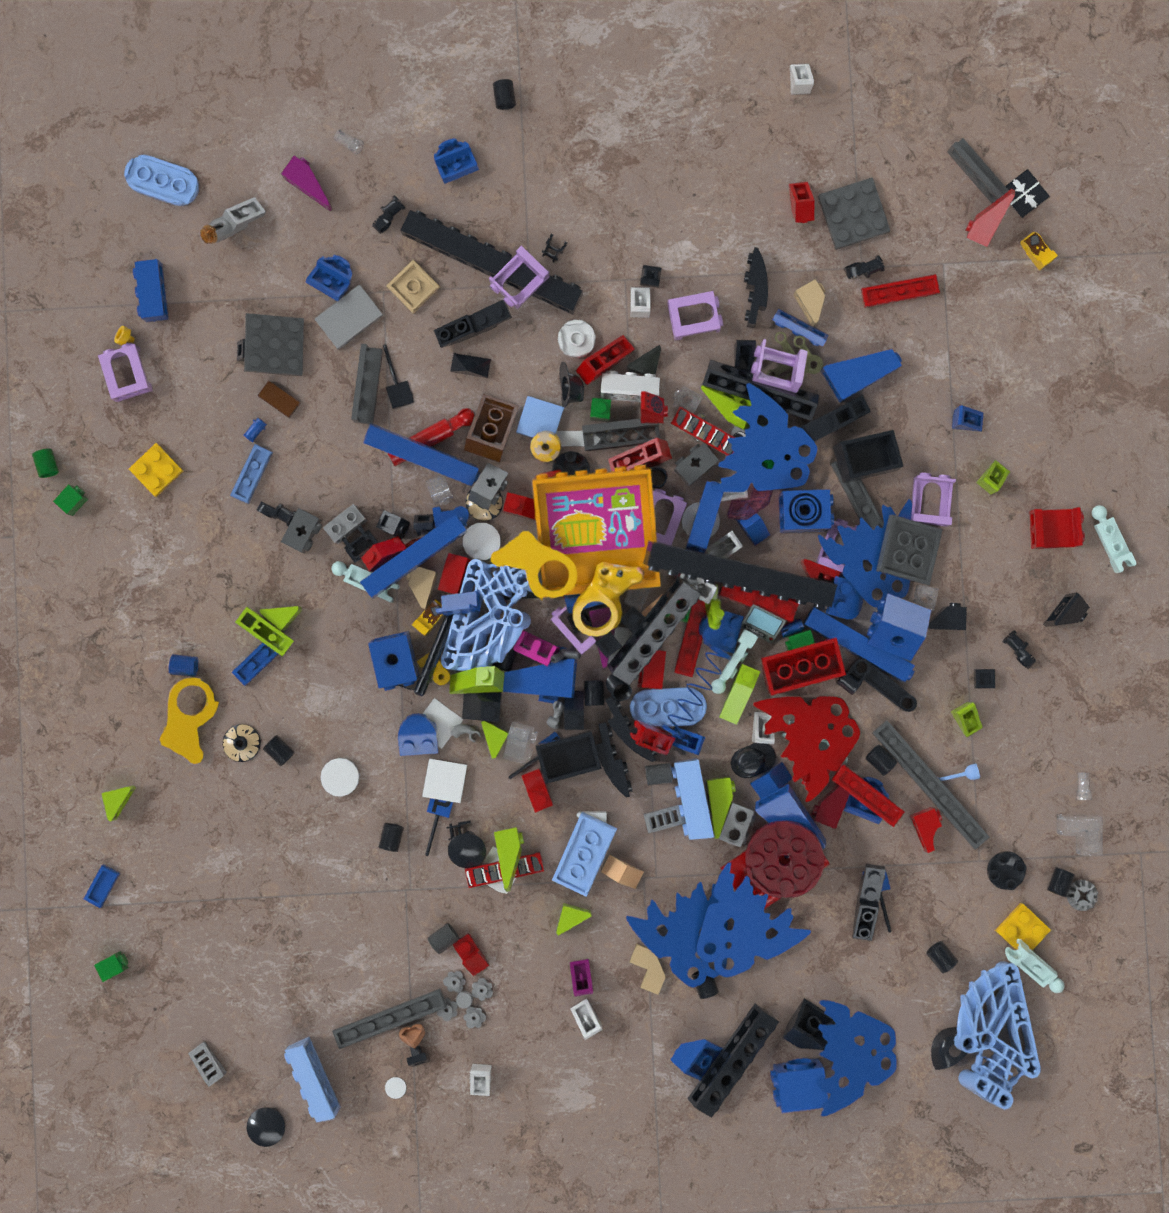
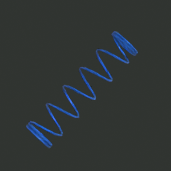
(720, 653)

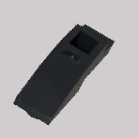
(758, 282)
(472, 325)
(836, 418)
(620, 726)
(614, 768)
(868, 902)

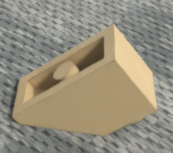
(811, 300)
(422, 584)

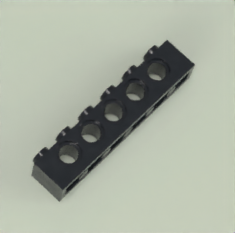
(734, 382)
(654, 620)
(733, 1060)

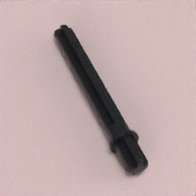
(434, 655)

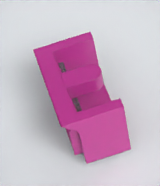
(535, 648)

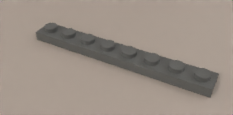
(930, 784)

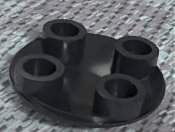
(571, 462)
(467, 850)
(1006, 870)
(265, 1126)

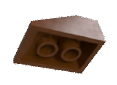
(491, 428)

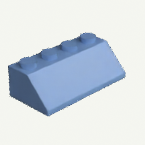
(693, 799)
(312, 1079)

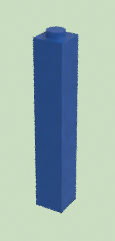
(421, 454)
(414, 556)
(858, 645)

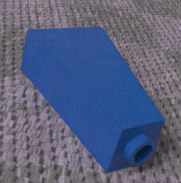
(856, 374)
(704, 518)
(551, 680)
(786, 806)

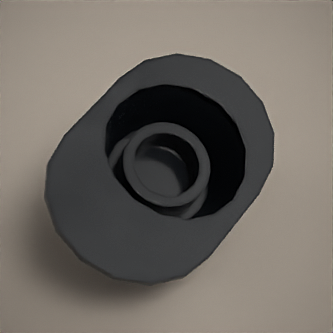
(571, 386)
(753, 760)

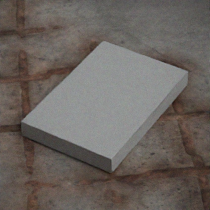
(348, 317)

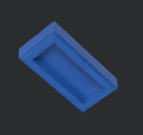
(101, 886)

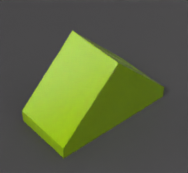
(993, 478)
(282, 616)
(967, 718)
(495, 737)
(115, 801)
(571, 917)

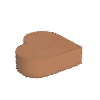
(412, 1035)

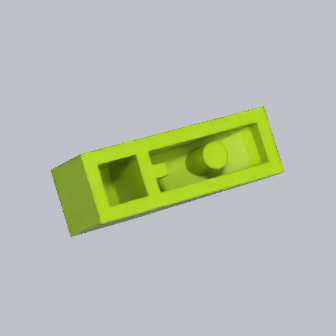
(727, 404)
(264, 631)
(477, 681)
(739, 693)
(719, 798)
(509, 852)

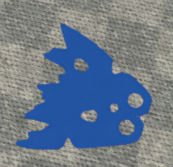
(765, 443)
(865, 545)
(749, 927)
(682, 934)
(852, 1059)

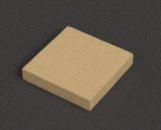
(413, 286)

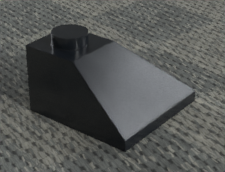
(1068, 611)
(482, 706)
(804, 1027)

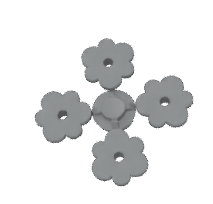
(465, 999)

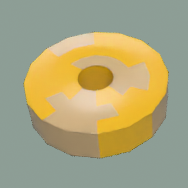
(539, 451)

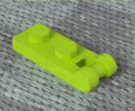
(714, 612)

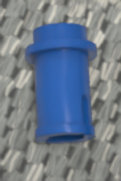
(255, 429)
(793, 627)

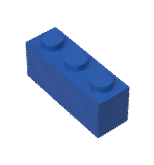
(150, 290)

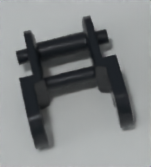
(554, 257)
(450, 827)

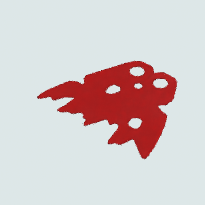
(807, 733)

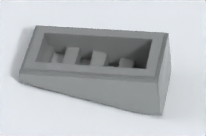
(658, 827)
(201, 1067)

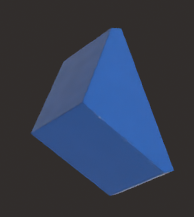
(967, 419)
(754, 529)
(691, 742)
(771, 780)

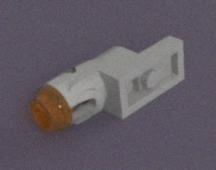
(232, 221)

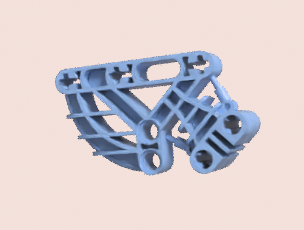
(475, 631)
(1008, 1006)

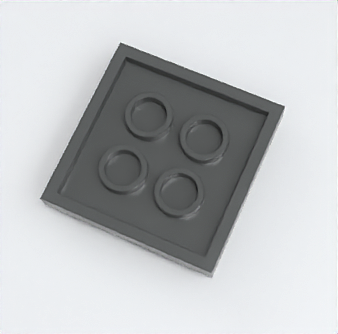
(853, 213)
(273, 344)
(909, 550)

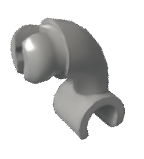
(554, 721)
(462, 729)

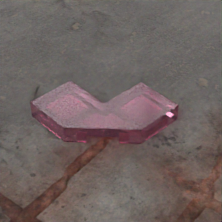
(747, 508)

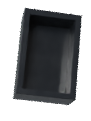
(868, 456)
(568, 756)

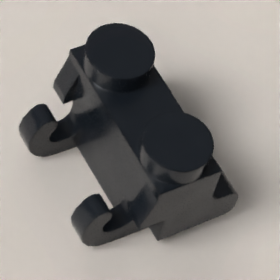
(360, 544)

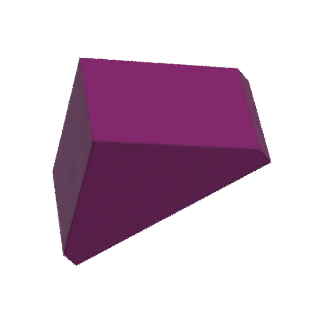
(581, 977)

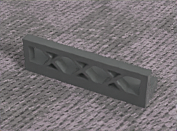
(977, 170)
(366, 385)
(617, 426)

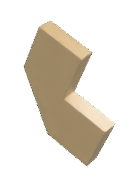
(654, 975)

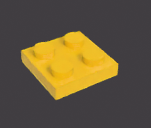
(155, 470)
(1022, 925)

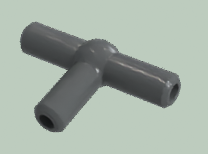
(568, 653)

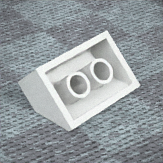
(628, 386)

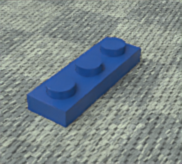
(800, 328)

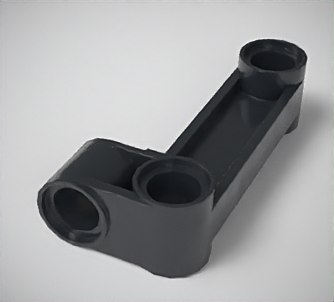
(878, 681)

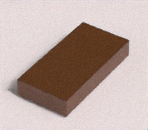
(279, 399)

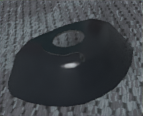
(940, 1049)

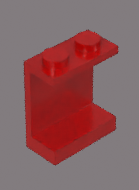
(1056, 528)

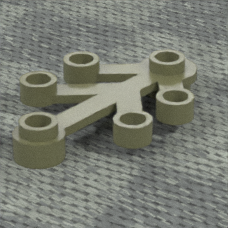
(787, 348)

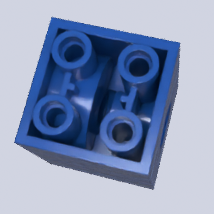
(817, 507)
(898, 627)
(390, 672)
(797, 1085)

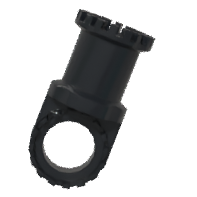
(389, 212)
(865, 268)
(279, 513)
(1019, 646)

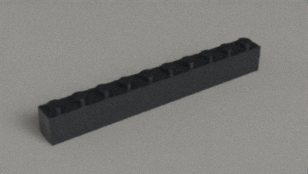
(487, 259)
(740, 574)

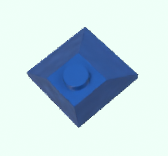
(695, 1057)

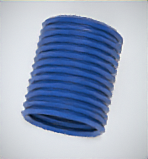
(183, 665)

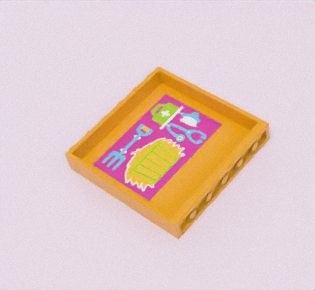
(594, 522)

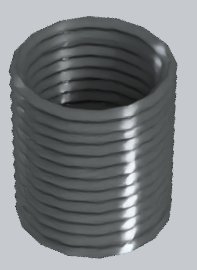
(658, 774)
(443, 938)

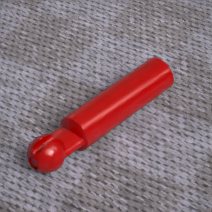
(439, 431)

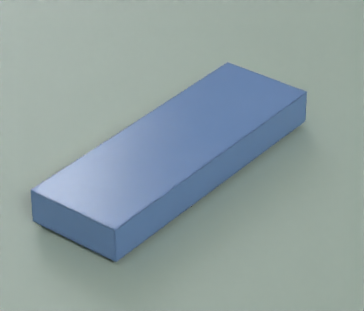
(251, 474)

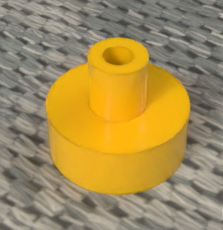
(123, 336)

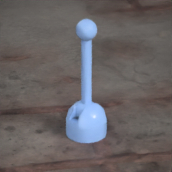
(971, 773)

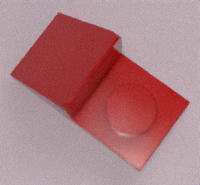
(813, 570)
(470, 954)

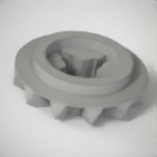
(1073, 895)

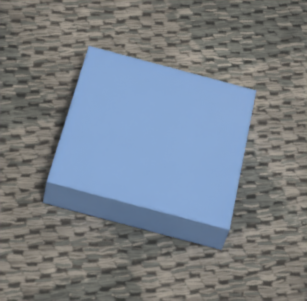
(539, 416)

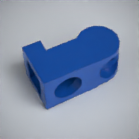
(440, 517)

